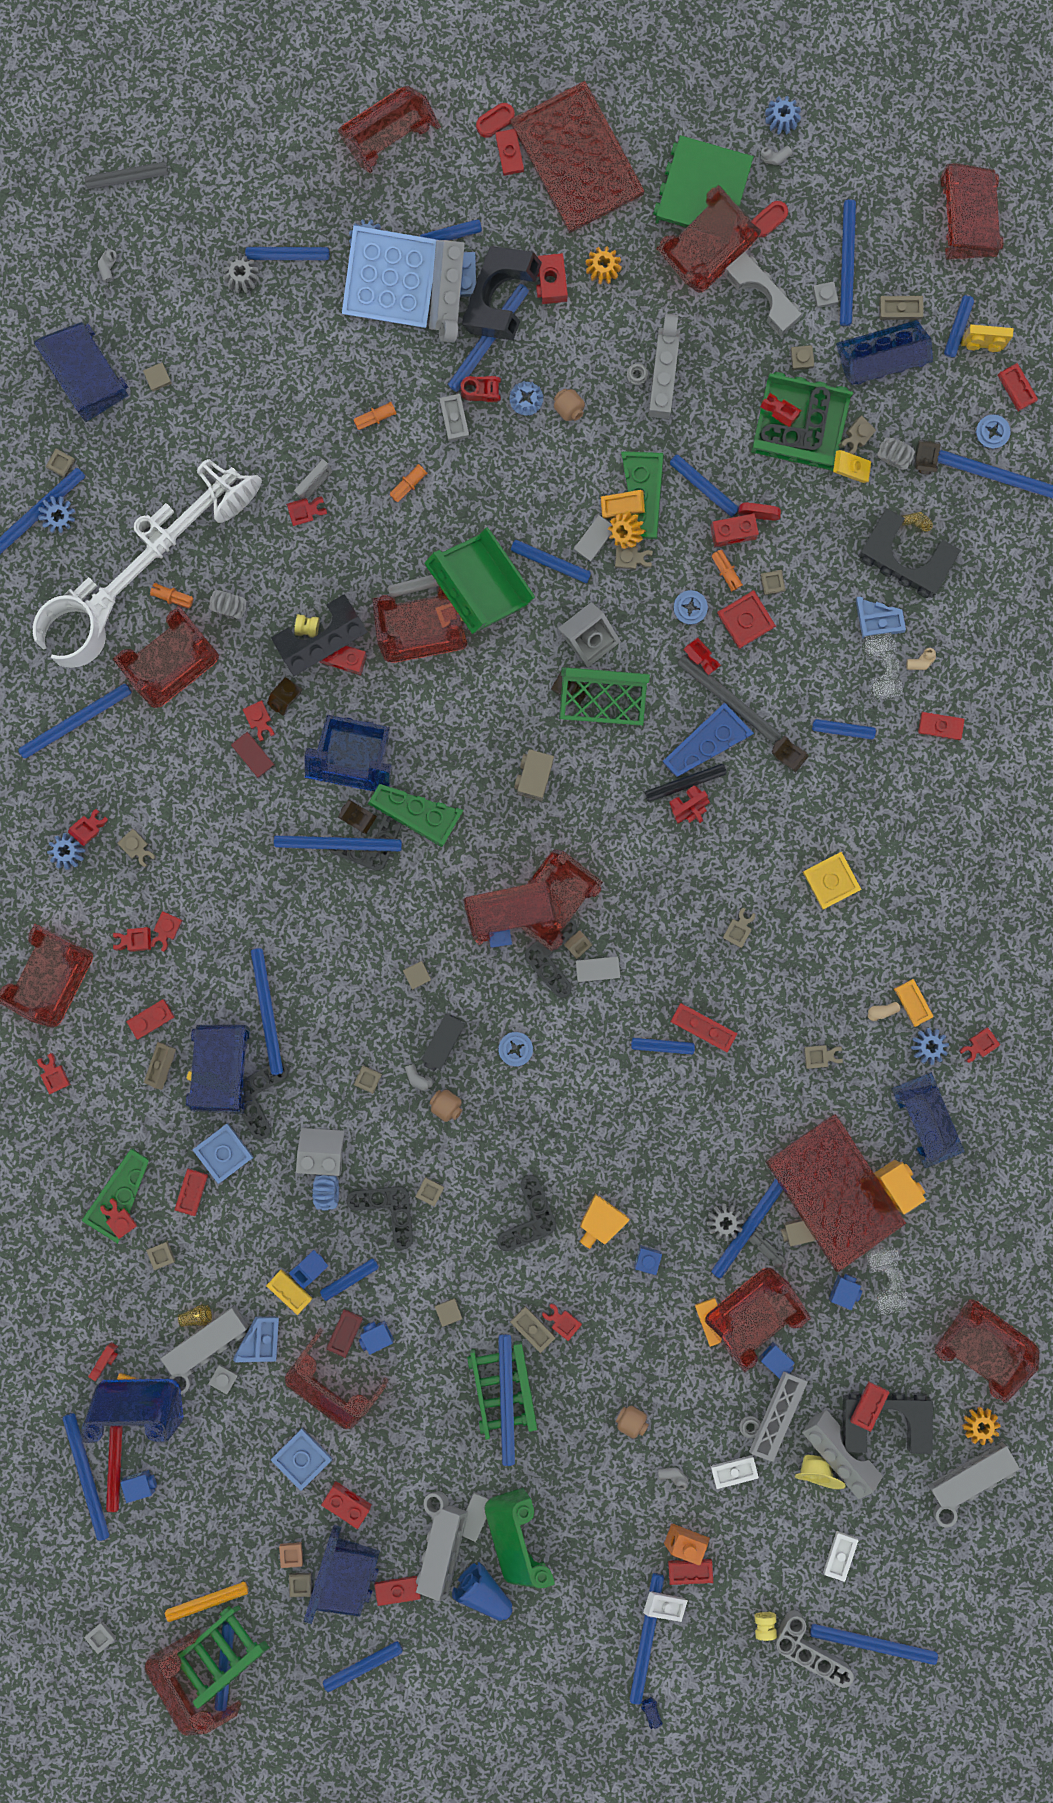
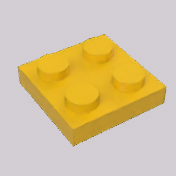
(986, 337)
(831, 880)

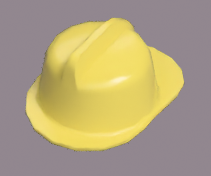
(819, 1472)

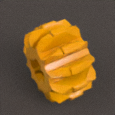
(598, 270)
(626, 530)
(988, 1421)

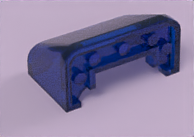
(82, 370)
(218, 1068)
(134, 1403)

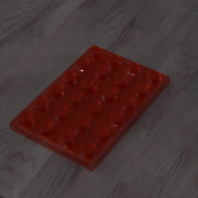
(577, 156)
(835, 1192)

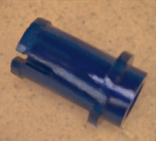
(649, 1706)

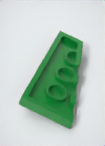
(645, 473)
(423, 816)
(122, 1187)

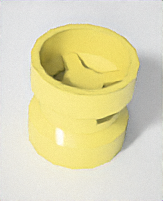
(307, 626)
(765, 1626)

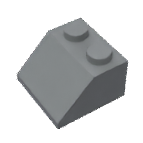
(589, 634)
(320, 1152)

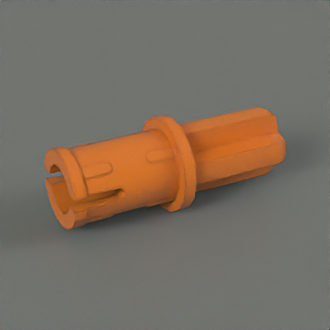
(374, 416)
(408, 483)
(726, 570)
(171, 595)

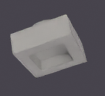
(825, 294)
(223, 1379)
(100, 1637)

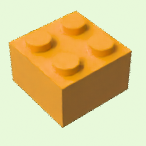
(900, 1187)

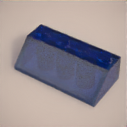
(885, 352)

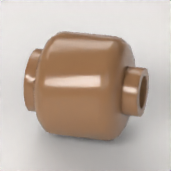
(569, 405)
(446, 1105)
(632, 1422)

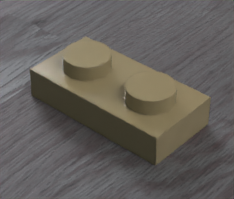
(901, 307)
(159, 1065)
(532, 1329)

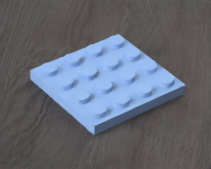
(389, 276)

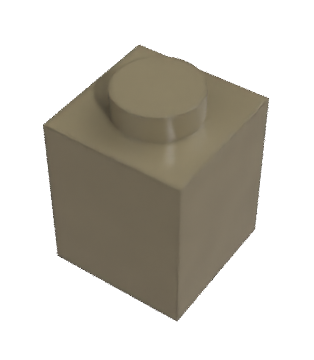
(796, 1233)

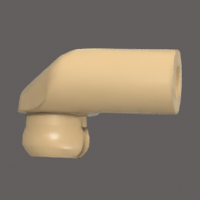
(923, 662)
(882, 1012)

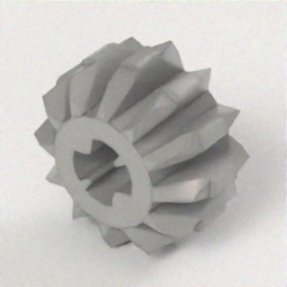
(239, 281)
(896, 453)
(227, 604)
(719, 1217)

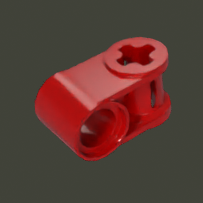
(483, 388)

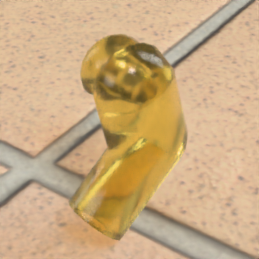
(919, 520)

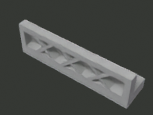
(778, 1416)

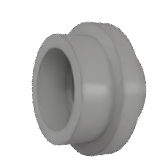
(637, 368)
(749, 1433)

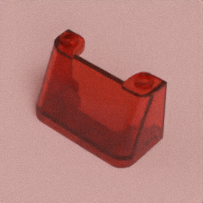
(971, 211)
(710, 241)
(417, 627)
(169, 660)
(571, 885)
(48, 978)
(755, 1315)
(990, 1349)

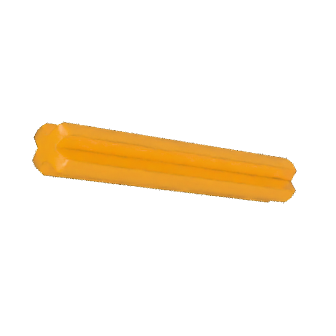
(206, 1601)

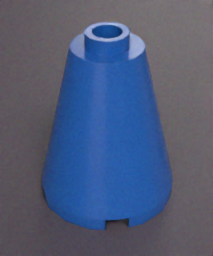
(482, 1593)

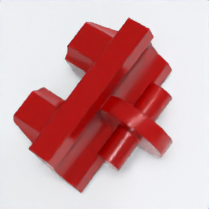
(691, 809)

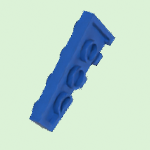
(712, 737)

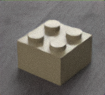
(535, 775)

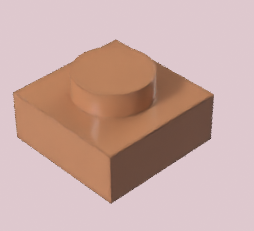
(291, 1555)

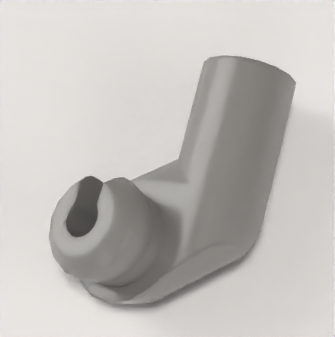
(775, 158)
(105, 264)
(417, 1080)
(675, 1475)

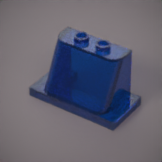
(350, 754)
(929, 1119)
(343, 1578)

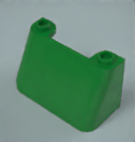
(504, 1518)

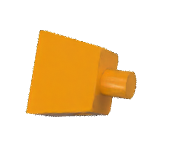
(601, 1222)

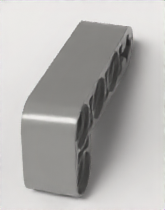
(815, 1653)

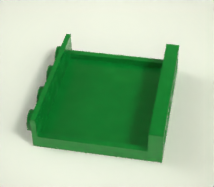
(693, 173)
(797, 393)
(480, 581)

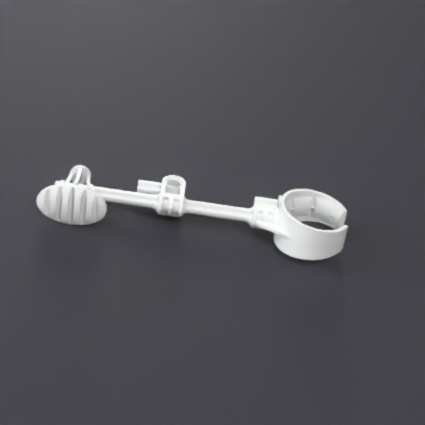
(157, 542)

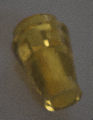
(197, 1316)

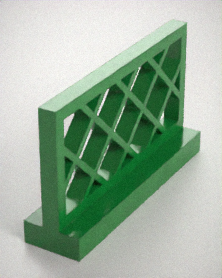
(606, 677)

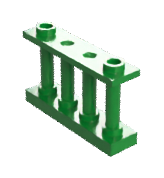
(523, 1397)
(237, 1664)

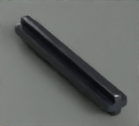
(685, 782)

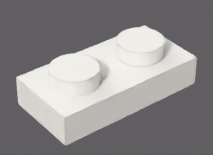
(734, 1472)
(840, 1556)
(665, 1606)

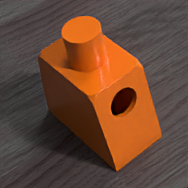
(687, 1544)

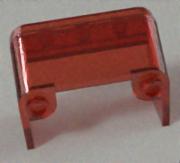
(386, 123)
(512, 909)
(343, 1413)
(162, 1670)

